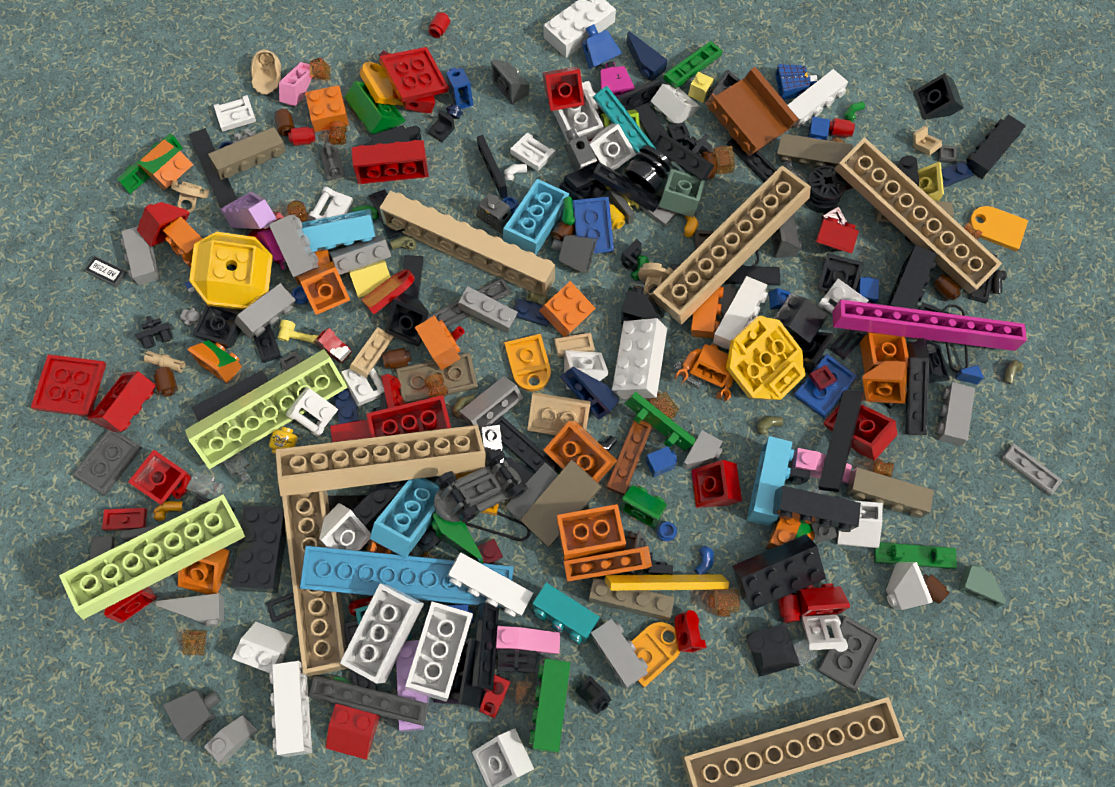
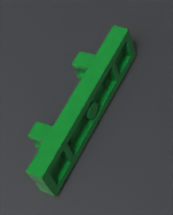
(692, 65)
(131, 179)
(646, 411)
(893, 553)

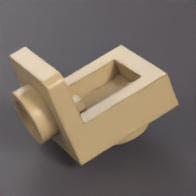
(925, 142)

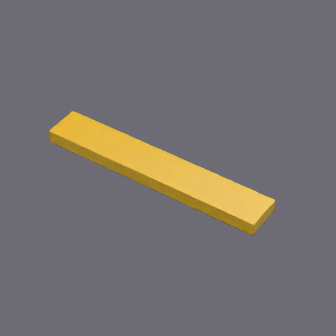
(666, 582)

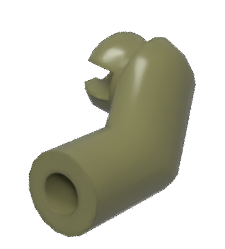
(404, 242)
(537, 298)
(1011, 371)
(461, 403)
(767, 422)

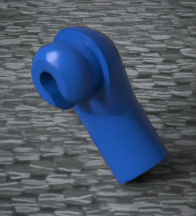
(707, 560)

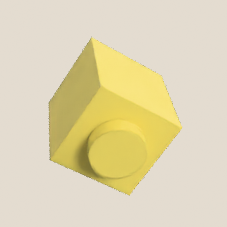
(700, 87)

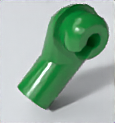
(850, 113)
(364, 207)
(567, 216)

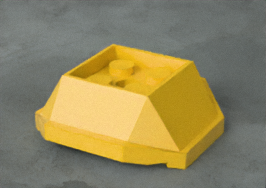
(225, 287)
(781, 359)

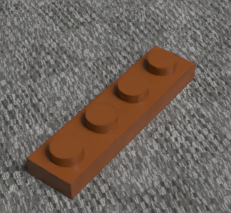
(629, 457)

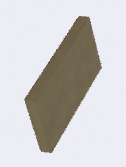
(457, 378)
(566, 494)

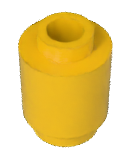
(617, 217)

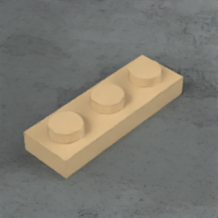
(371, 352)

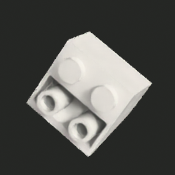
(869, 527)

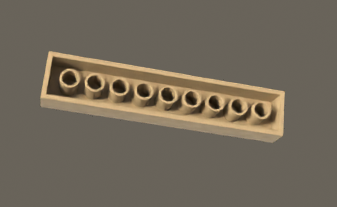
(917, 215)
(468, 243)
(731, 244)
(379, 460)
(317, 612)
(795, 747)

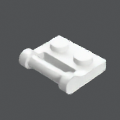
(237, 115)
(530, 154)
(339, 205)
(838, 292)
(360, 388)
(314, 405)
(817, 632)

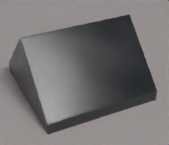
(813, 352)

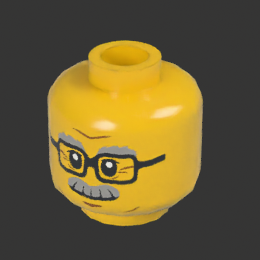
(282, 439)

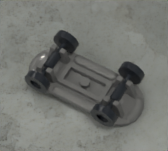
(477, 491)

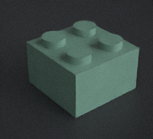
(682, 193)

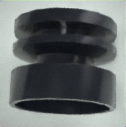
(648, 168)
(825, 189)

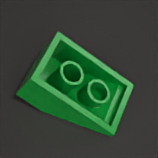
(457, 536)

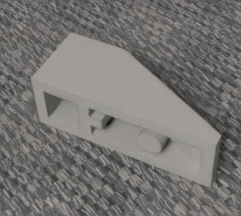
(203, 609)

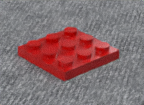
(413, 74)
(68, 385)

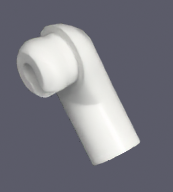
(515, 168)

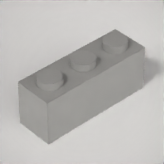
(294, 245)
(360, 254)
(139, 257)
(487, 309)
(265, 311)
(492, 403)
(956, 414)
(619, 653)

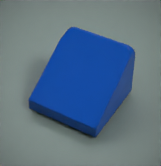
(777, 298)
(970, 374)

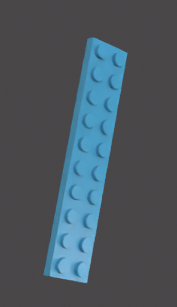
(363, 572)

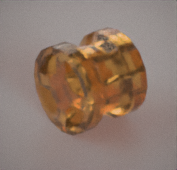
(883, 468)

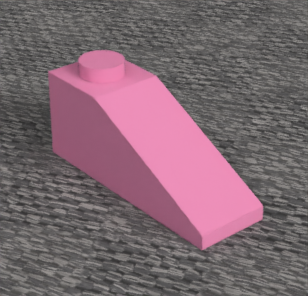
(294, 84)
(814, 462)
(528, 639)

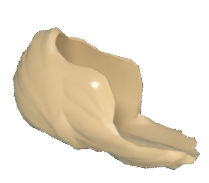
(265, 71)

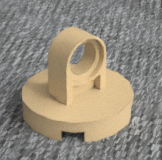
(189, 192)
(653, 275)

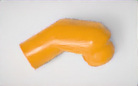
(691, 226)
(161, 510)

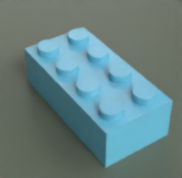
(535, 217)
(339, 229)
(770, 476)
(406, 517)

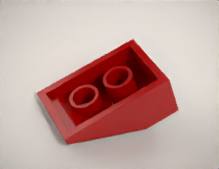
(872, 432)

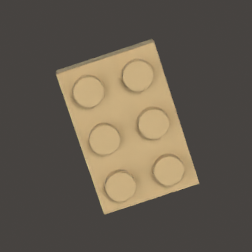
(552, 413)

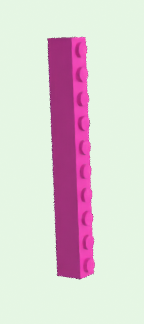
(928, 325)

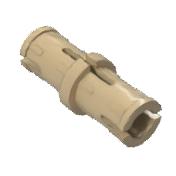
(164, 361)

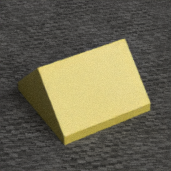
(931, 181)
(369, 277)

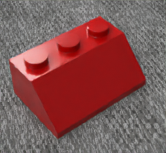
(122, 401)

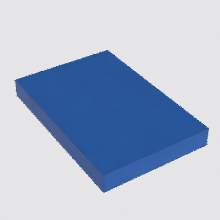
(594, 220)
(824, 401)

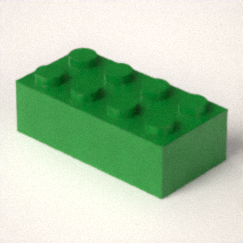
(551, 706)

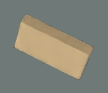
(579, 342)

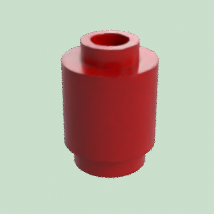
(439, 24)
(841, 128)
(301, 136)
(789, 608)

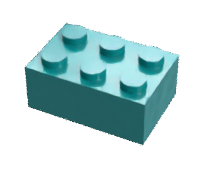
(565, 614)

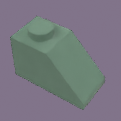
(981, 586)

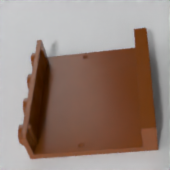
(752, 112)

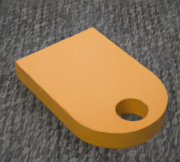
(378, 83)
(999, 227)
(528, 360)
(655, 650)

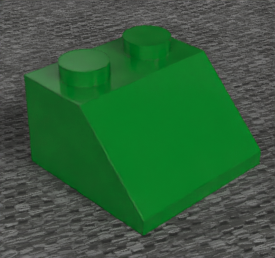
(643, 506)

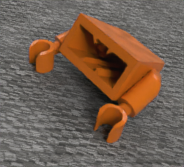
(709, 365)

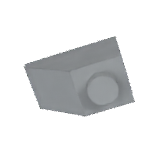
(703, 451)
(230, 739)

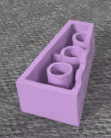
(249, 212)
(403, 666)

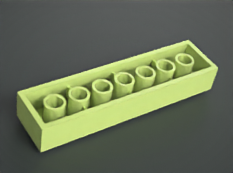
(262, 409)
(151, 557)

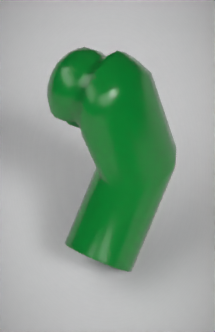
(641, 260)

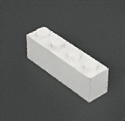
(817, 97)
(741, 311)
(489, 584)

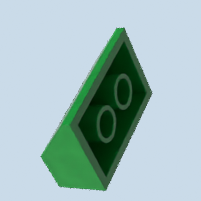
(374, 115)

